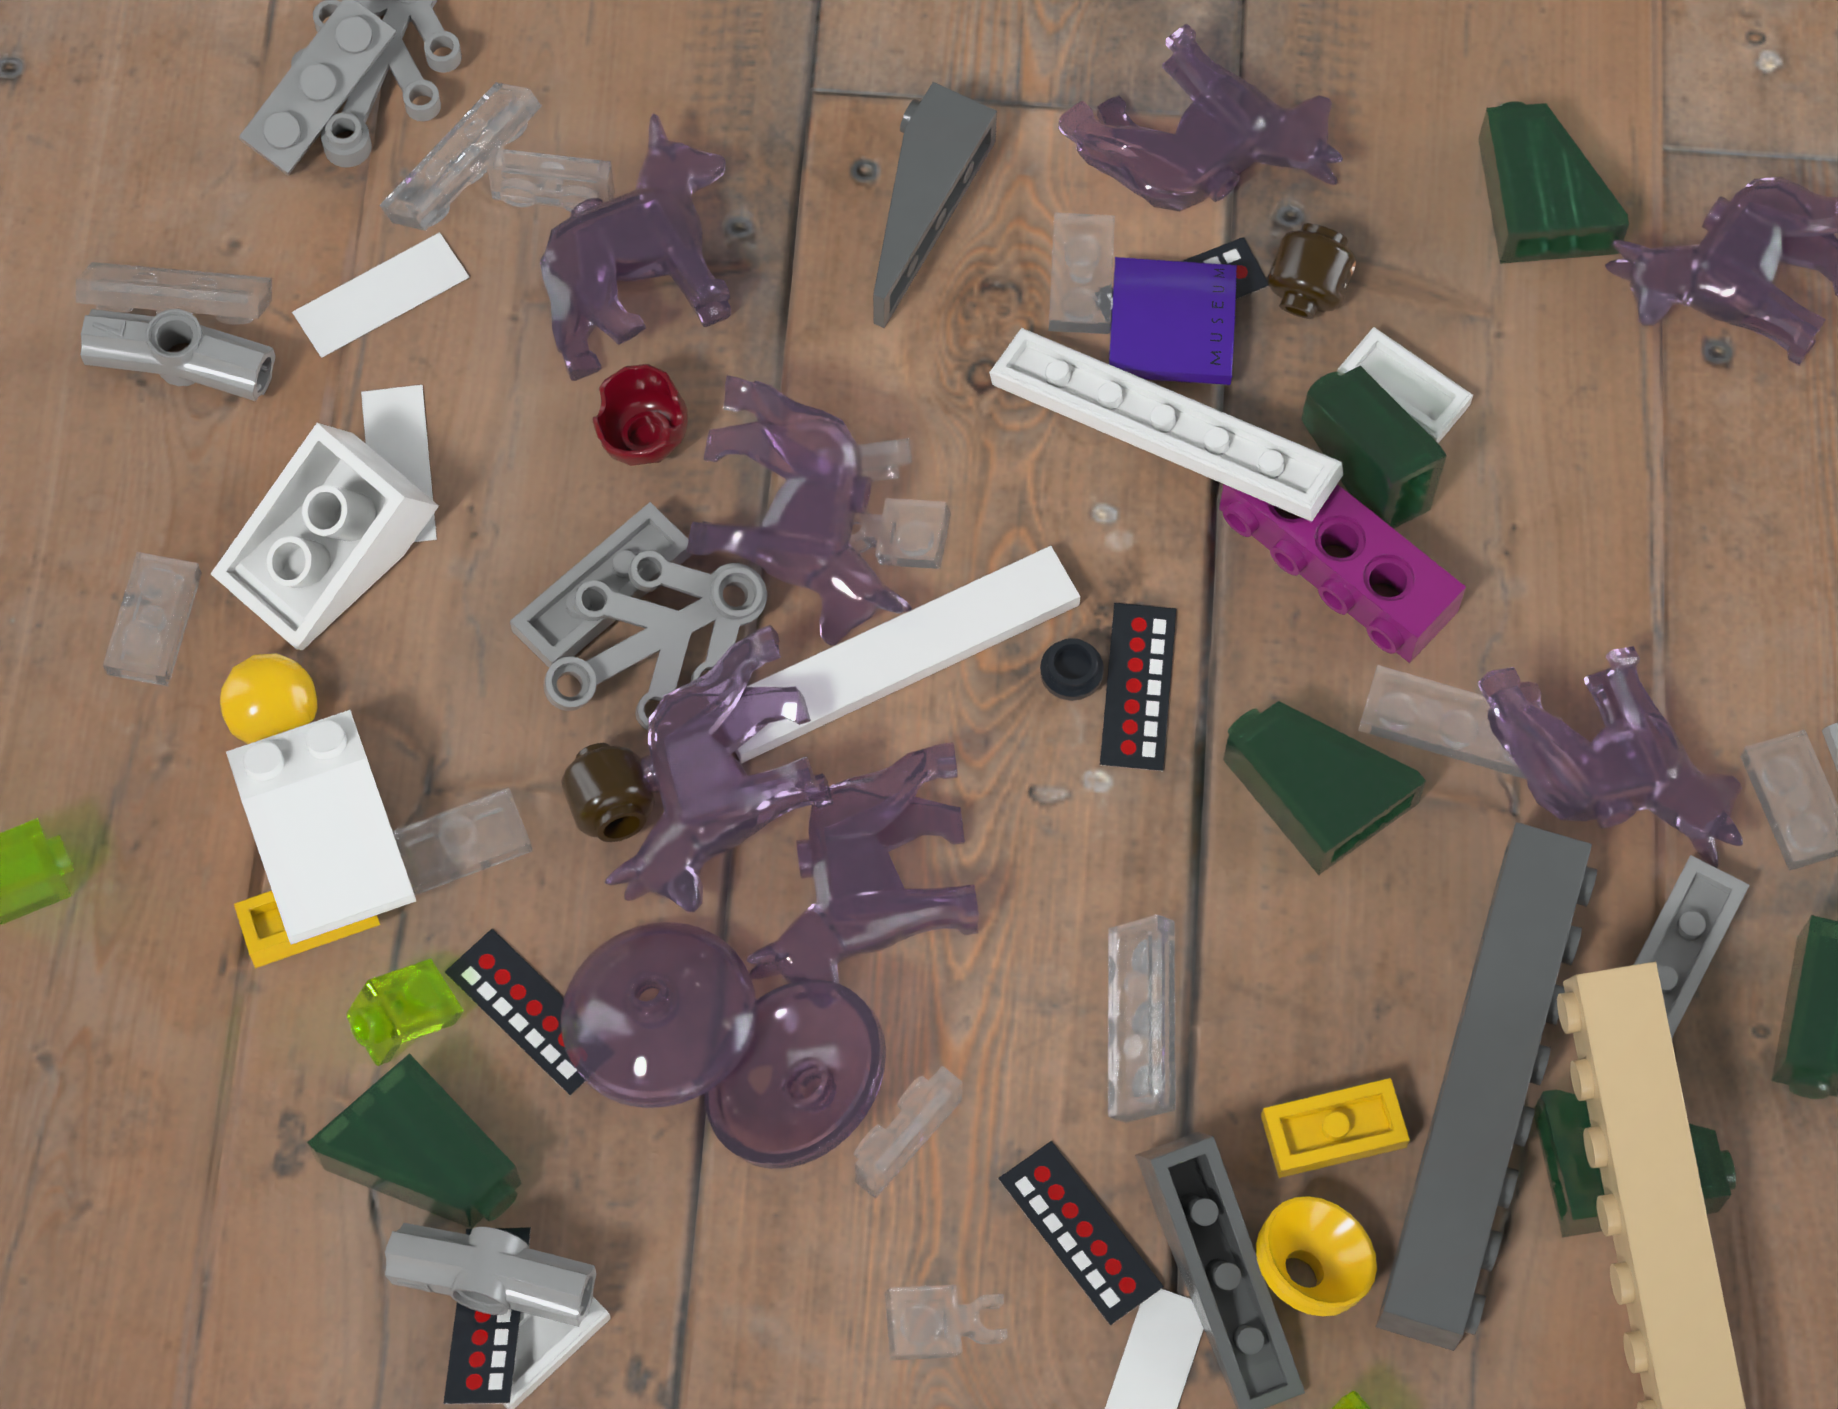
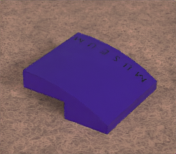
(1173, 320)

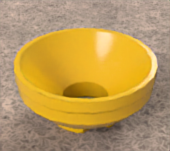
(1329, 1243)

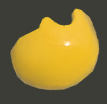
(267, 697)

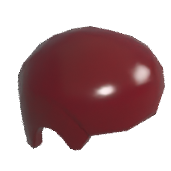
(640, 415)

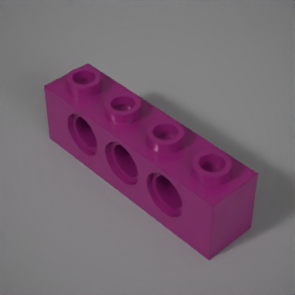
(1378, 556)

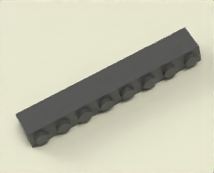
(1485, 1089)

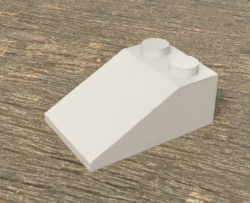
(323, 535)
(320, 827)

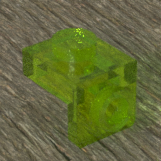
(402, 1008)

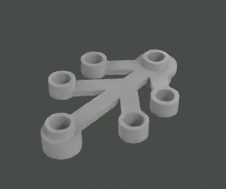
(397, 14)
(665, 629)

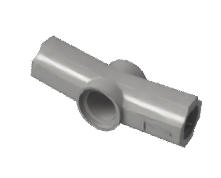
(210, 360)
(490, 1272)

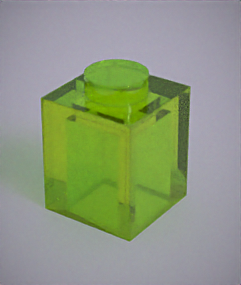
(31, 870)

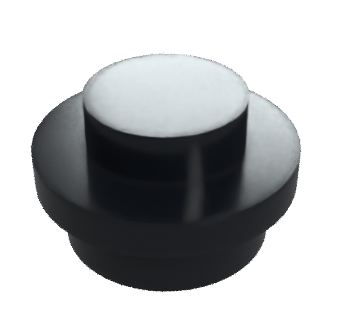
(1071, 669)

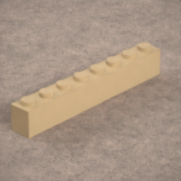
(1650, 1189)

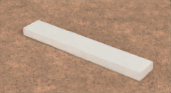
(1167, 424)
(919, 644)

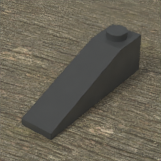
(938, 159)
(1220, 1269)

